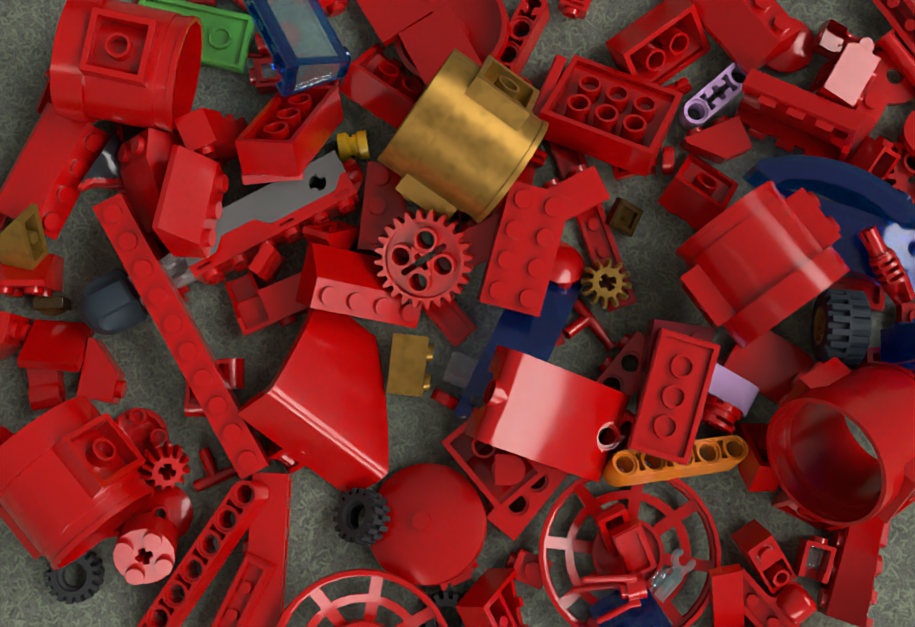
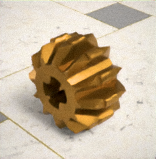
(608, 273)

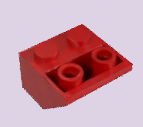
(41, 282)

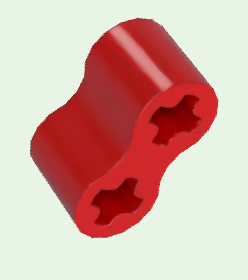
(46, 388)

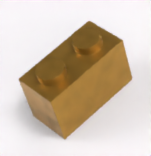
(408, 365)

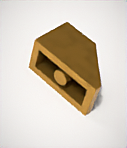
(24, 240)

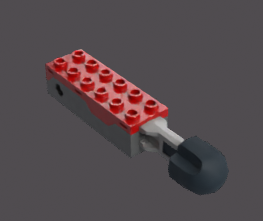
(267, 215)

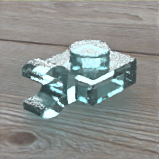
(666, 581)

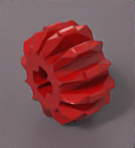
(169, 474)

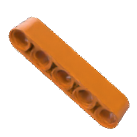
(712, 449)

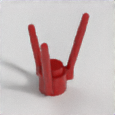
(629, 586)

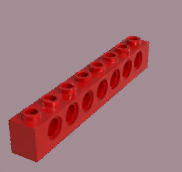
(514, 522)

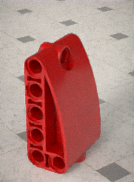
(548, 414)

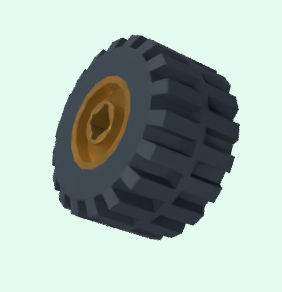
(841, 326)

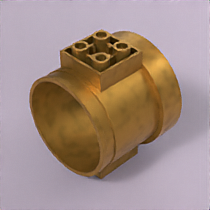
(465, 138)

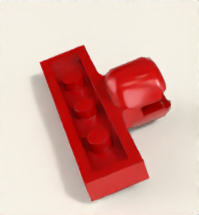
(783, 609)

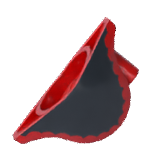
(106, 168)

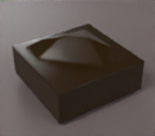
(624, 217)
(52, 305)

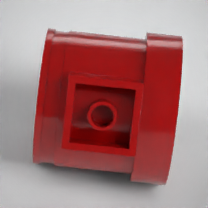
(125, 64)
(761, 261)
(821, 460)
(69, 481)

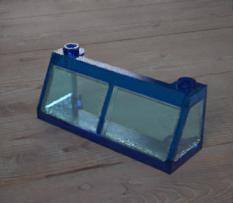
(300, 43)

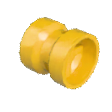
(355, 145)

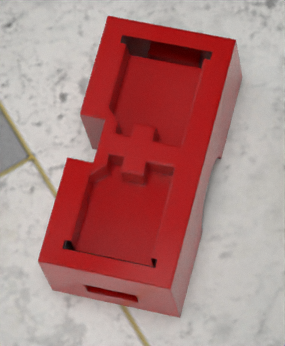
(834, 39)

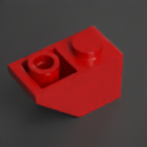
(719, 142)
(763, 555)

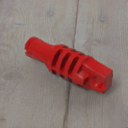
(887, 267)

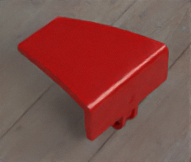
(327, 404)

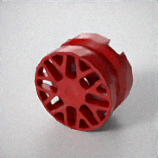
(720, 415)

